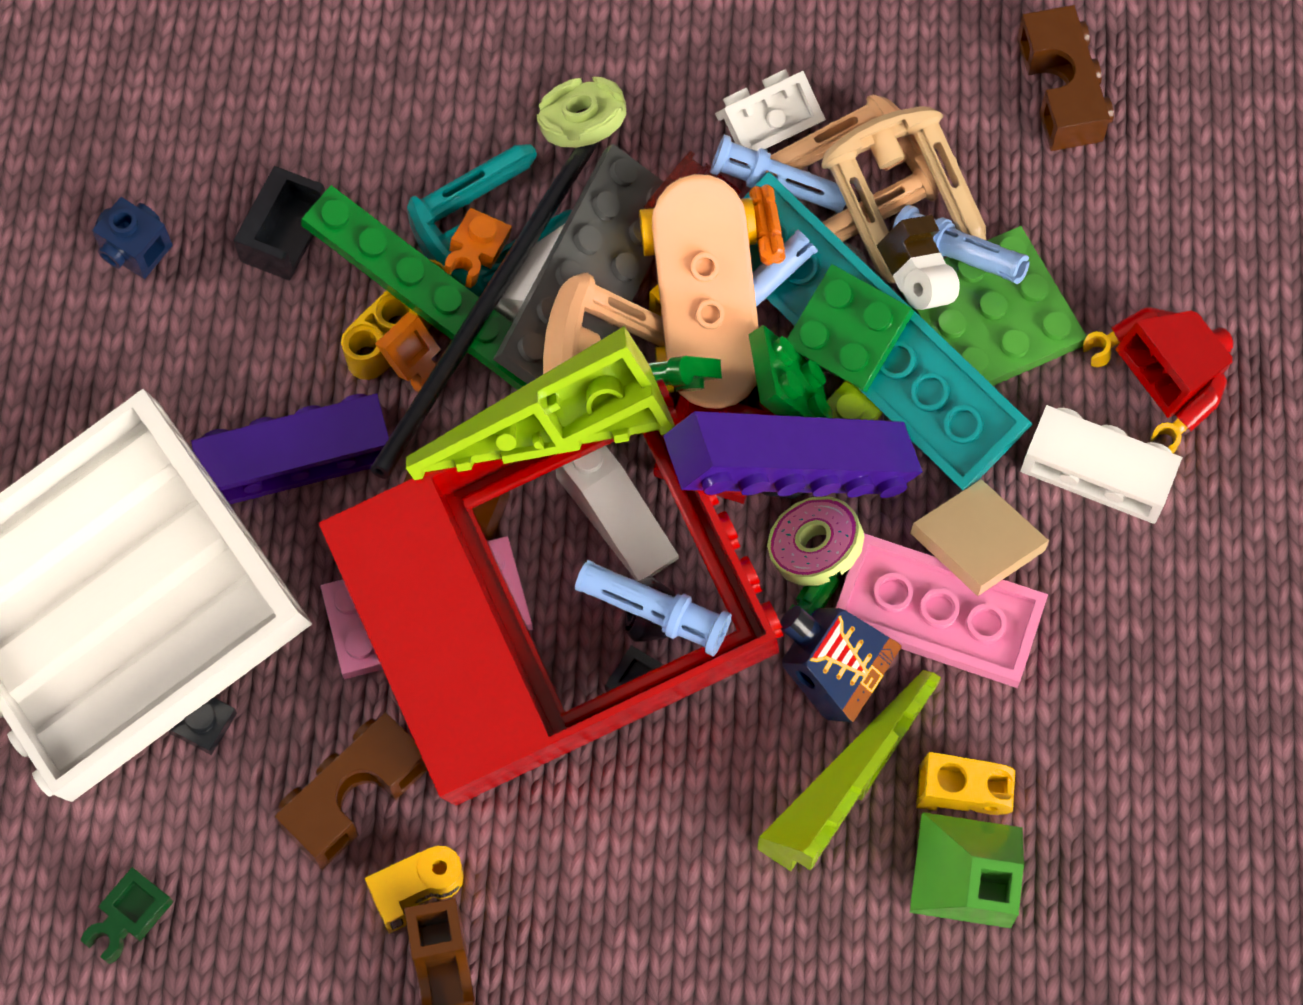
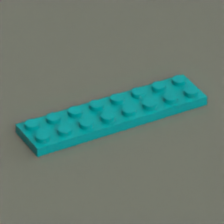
(924, 380)

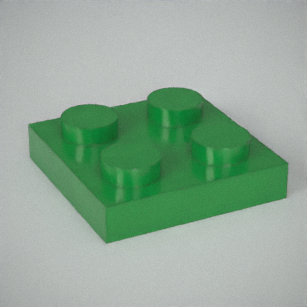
(849, 327)
(786, 379)

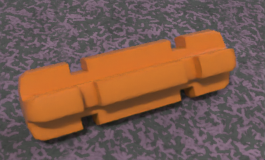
(767, 225)

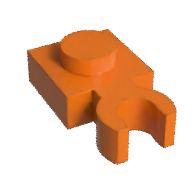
(476, 243)
(409, 350)

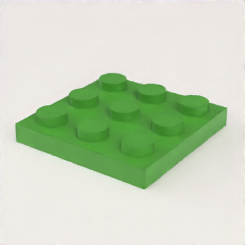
(1005, 324)

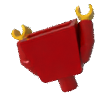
(1174, 361)

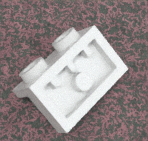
(773, 113)

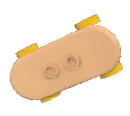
(705, 281)

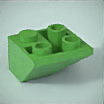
(968, 870)

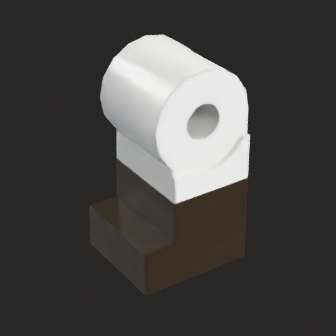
(919, 264)

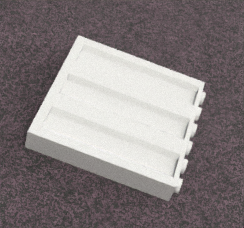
(125, 597)

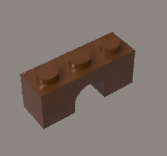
(1059, 45)
(378, 756)
(440, 953)

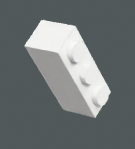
(1101, 463)

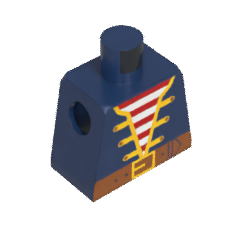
(836, 659)

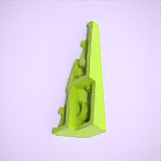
(584, 400)
(819, 810)

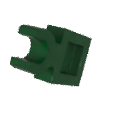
(131, 908)

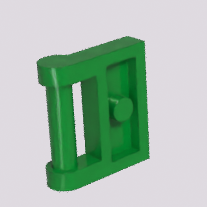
(687, 372)

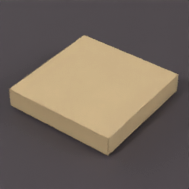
(979, 537)

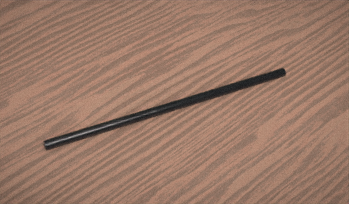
(480, 313)

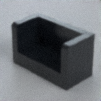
(272, 229)

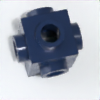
(131, 237)

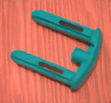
(461, 192)

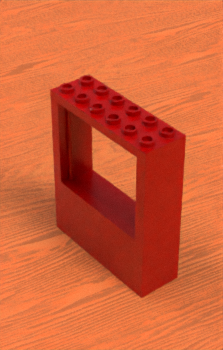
(461, 644)

